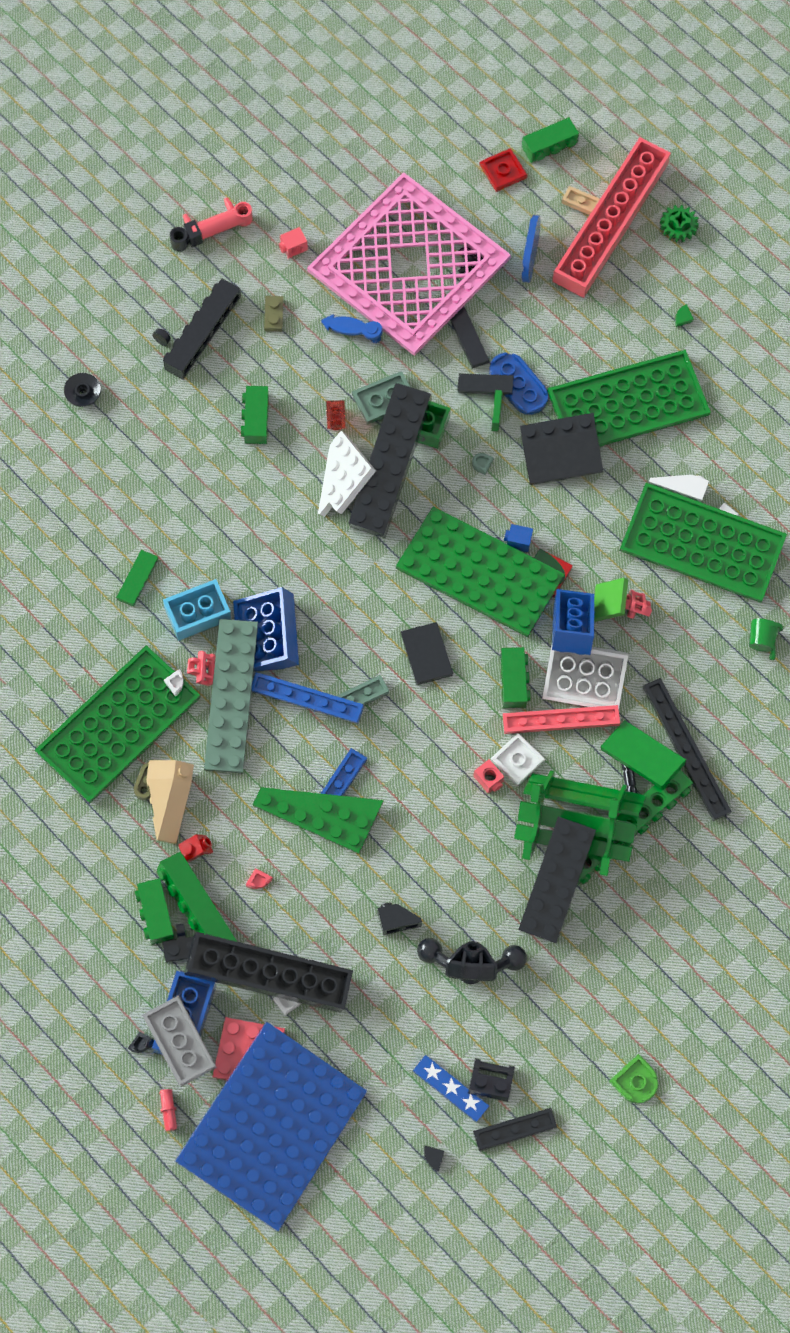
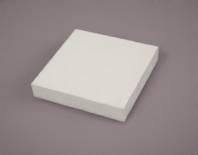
(518, 759)

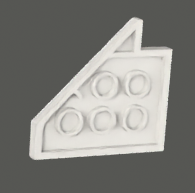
(344, 475)

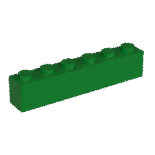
(192, 897)

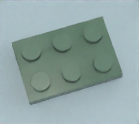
(375, 397)

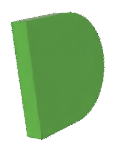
(636, 1081)

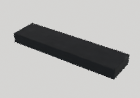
(469, 339)
(515, 1129)

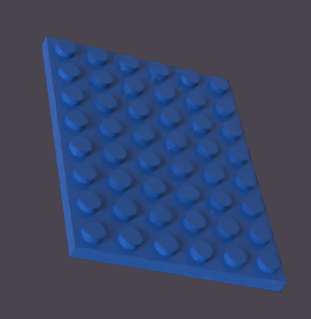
(271, 1126)

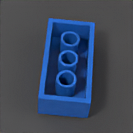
(573, 622)
(196, 997)

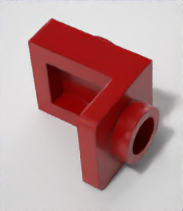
(195, 847)

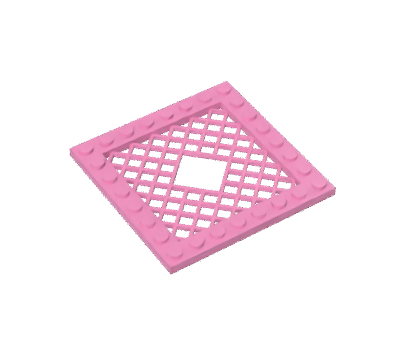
(411, 339)

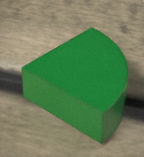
(683, 316)

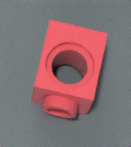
(293, 242)
(489, 768)

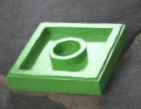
(610, 599)

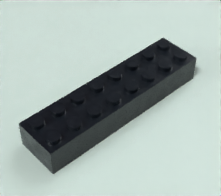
(391, 460)
(268, 972)

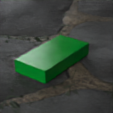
(496, 410)

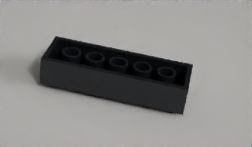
(557, 880)

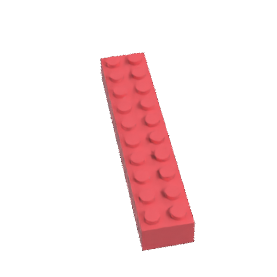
(611, 217)

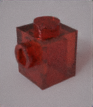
(335, 414)

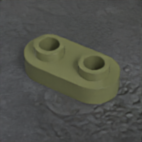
(141, 783)

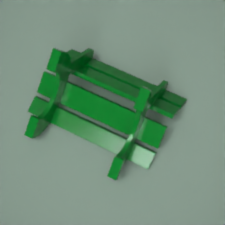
(581, 794)

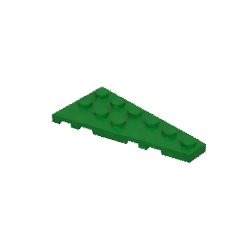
(332, 817)

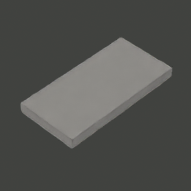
(179, 1041)

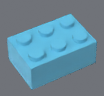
(196, 609)

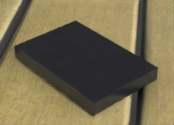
(426, 653)

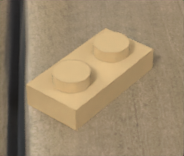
(579, 200)

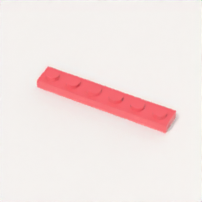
(561, 719)

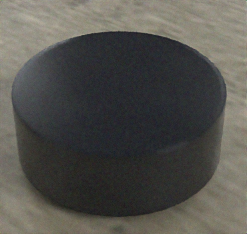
(161, 336)

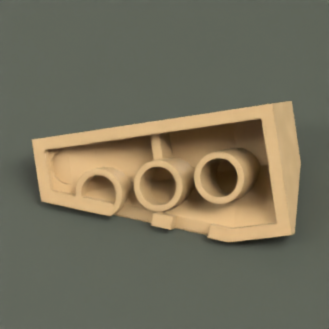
(169, 791)

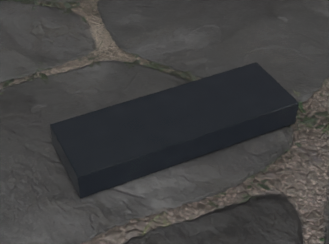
(485, 383)

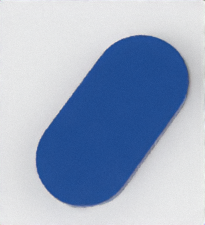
(531, 248)
(528, 391)

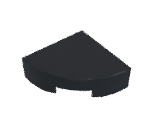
(141, 1043)
(433, 1157)

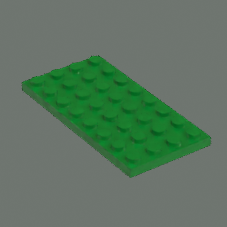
(635, 397)
(703, 542)
(480, 571)
(116, 725)

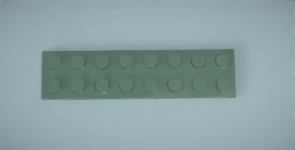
(231, 696)

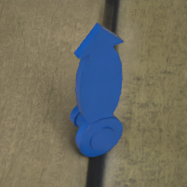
(354, 327)

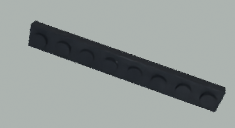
(687, 748)

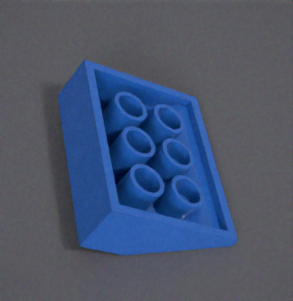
(276, 628)

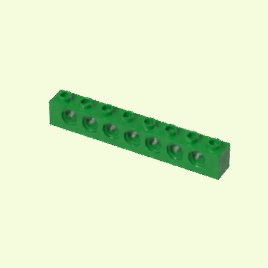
(679, 783)

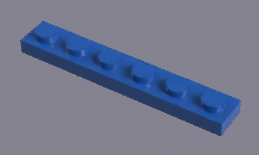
(307, 698)

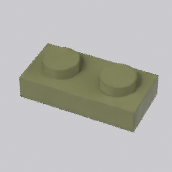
(273, 314)

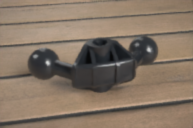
(471, 960)

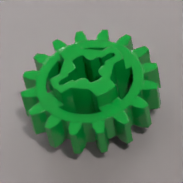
(670, 225)

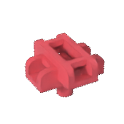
(637, 604)
(201, 668)

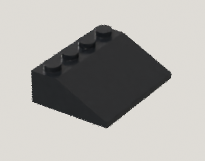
(561, 448)

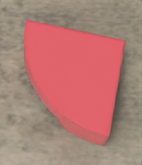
(258, 880)

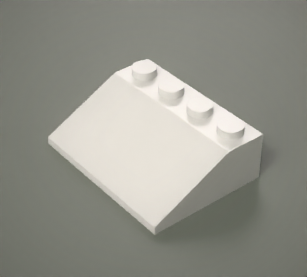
(586, 679)

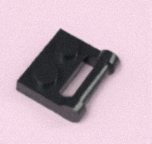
(488, 1085)

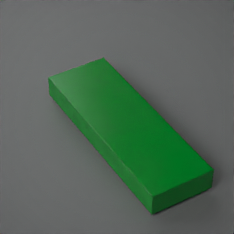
(137, 578)

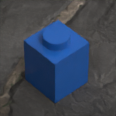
(519, 537)

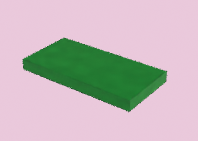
(643, 754)

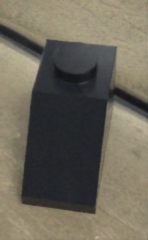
(397, 919)

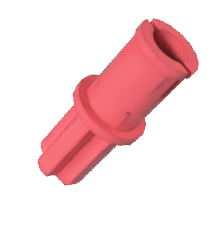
(168, 1109)

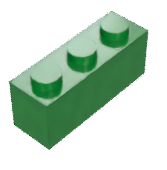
(550, 140)
(255, 414)
(514, 677)
(154, 911)

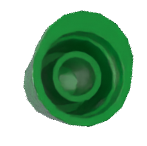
(764, 635)

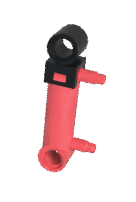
(194, 233)

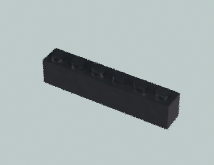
(202, 328)

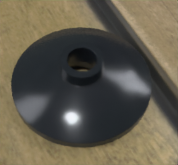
(82, 382)

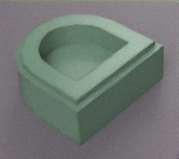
(482, 462)

